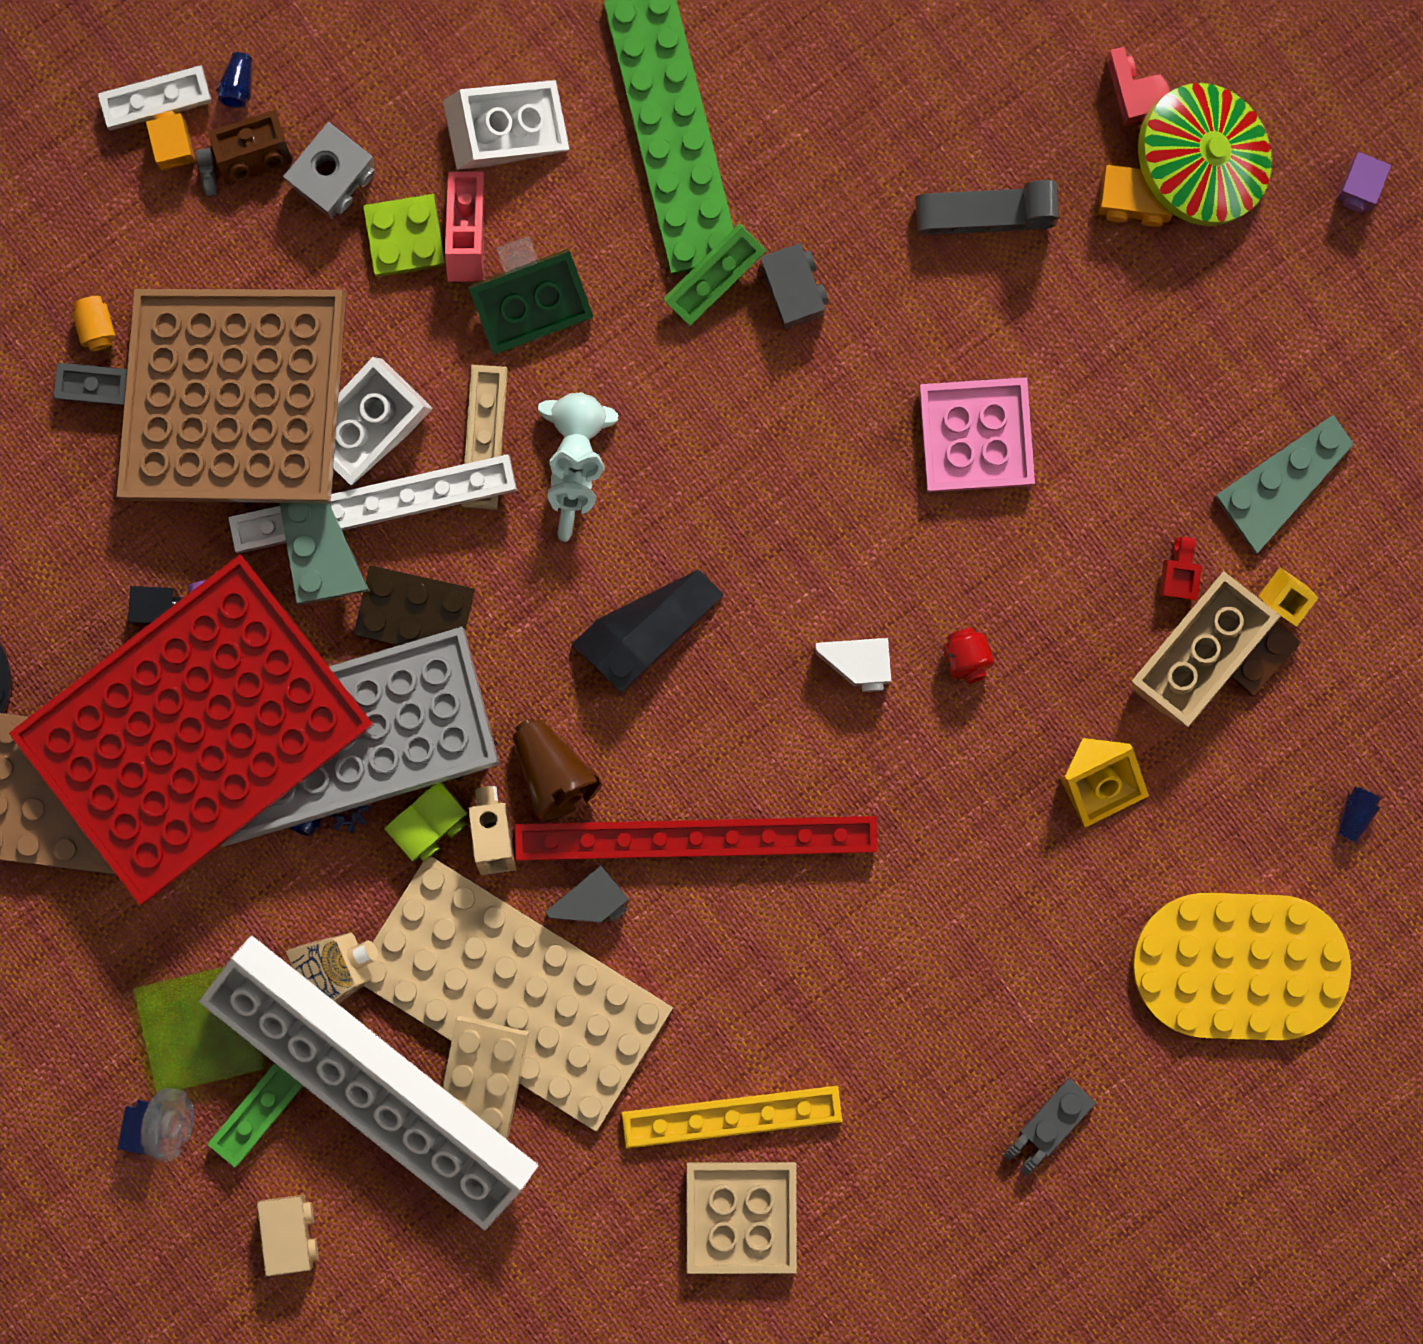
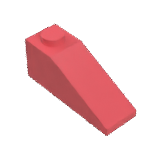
(465, 227)

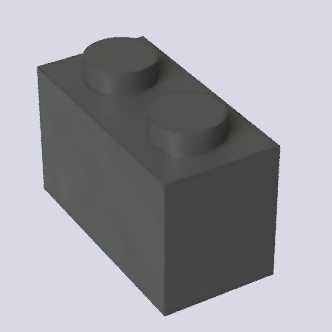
(793, 285)

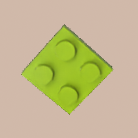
(404, 235)

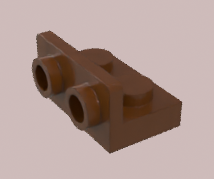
(250, 147)
(1265, 659)

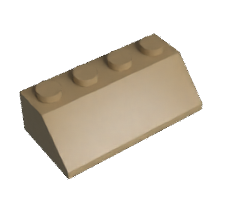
(1204, 650)

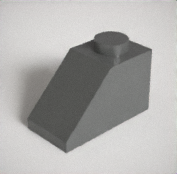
(591, 900)

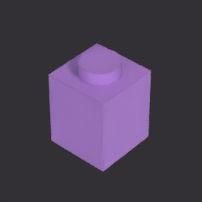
(1363, 182)

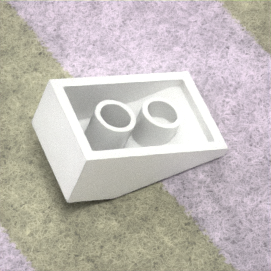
(505, 123)
(373, 417)

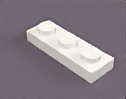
(150, 97)

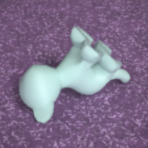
(575, 463)

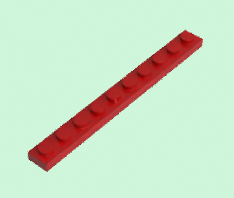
(696, 838)

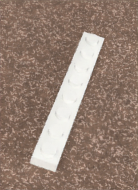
(387, 500)

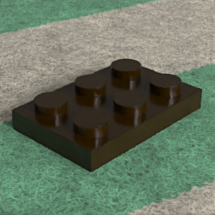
(410, 607)

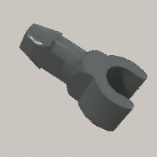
(207, 170)

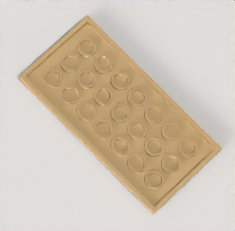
(478, 958)

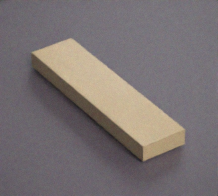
(485, 421)

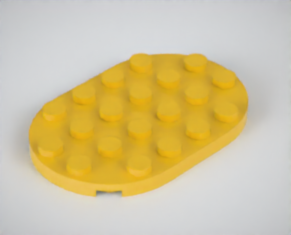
(1241, 966)

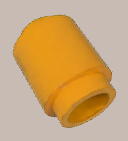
(93, 323)

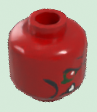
(968, 655)

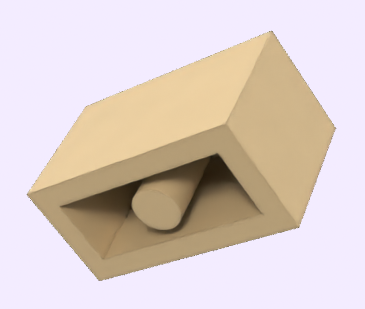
(287, 1235)

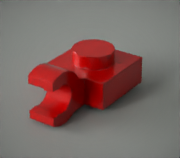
(1181, 577)

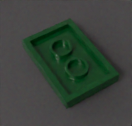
(531, 301)

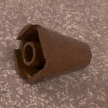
(552, 771)

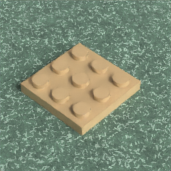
(741, 1217)

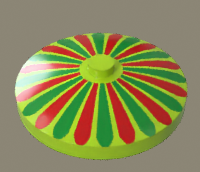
(1204, 154)

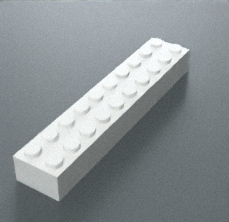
(368, 1083)

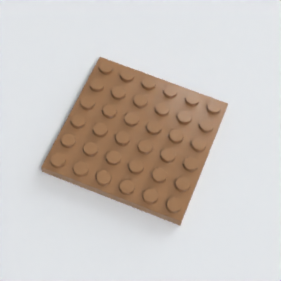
(232, 395)

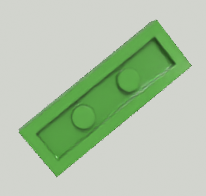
(715, 274)
(255, 1115)

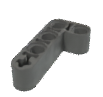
(989, 211)

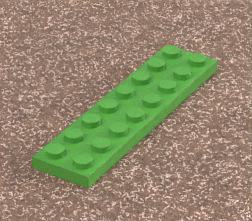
(670, 128)

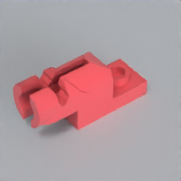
(1133, 96)

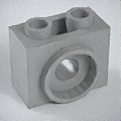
(331, 192)

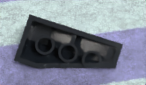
(640, 633)

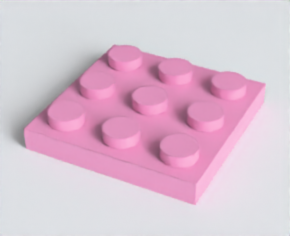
(977, 435)

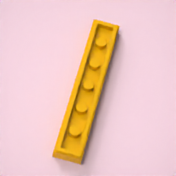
(732, 1117)

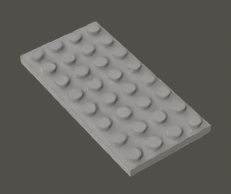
(423, 733)

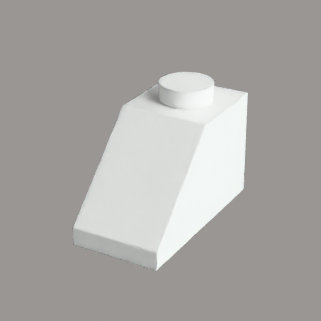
(859, 661)

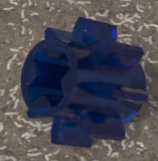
(356, 818)

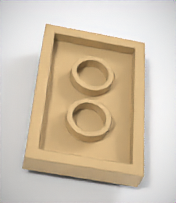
(486, 1070)

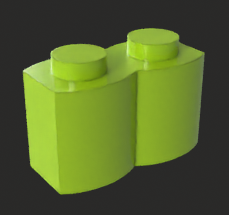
(427, 822)

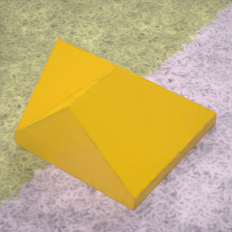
(1103, 779)

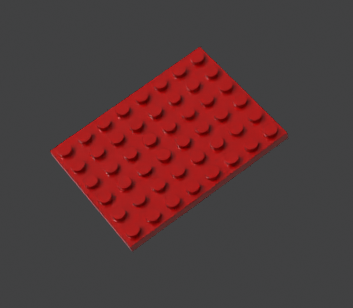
(191, 729)

